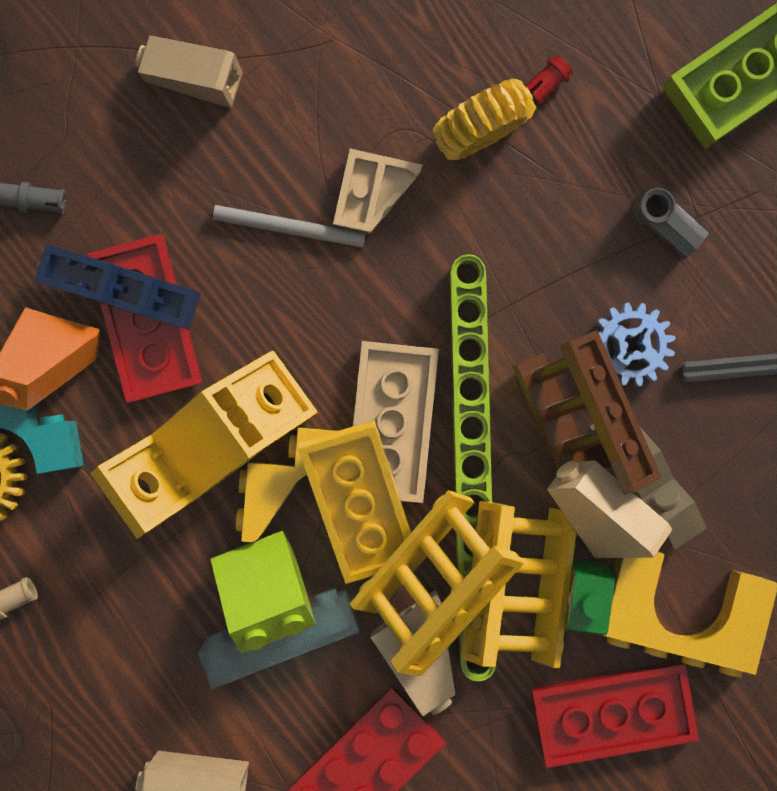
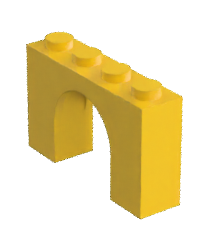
(730, 642)

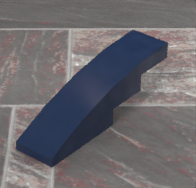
(117, 286)

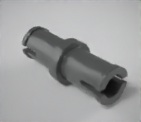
(28, 198)

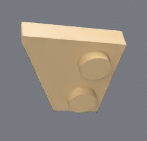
(371, 189)

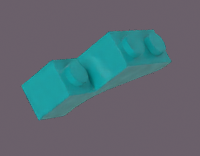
(53, 444)

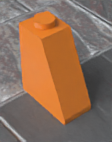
(43, 356)

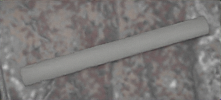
(289, 226)

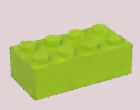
(728, 80)

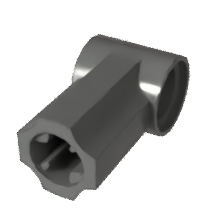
(672, 225)

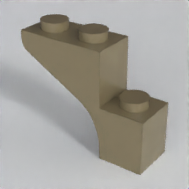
(670, 501)

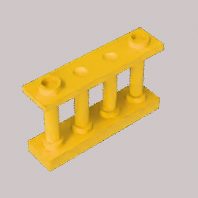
(467, 594)
(482, 635)

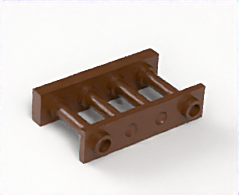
(605, 403)

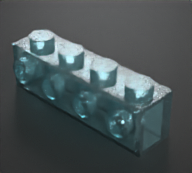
(333, 621)

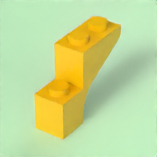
(268, 487)

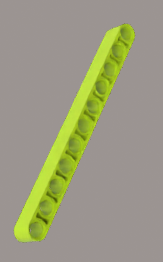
(462, 408)

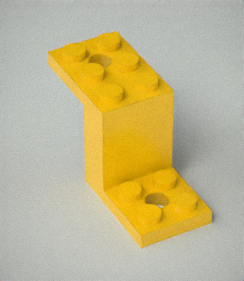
(203, 443)

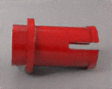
(549, 78)

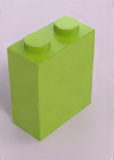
(262, 592)

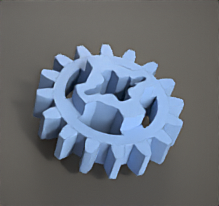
(646, 354)

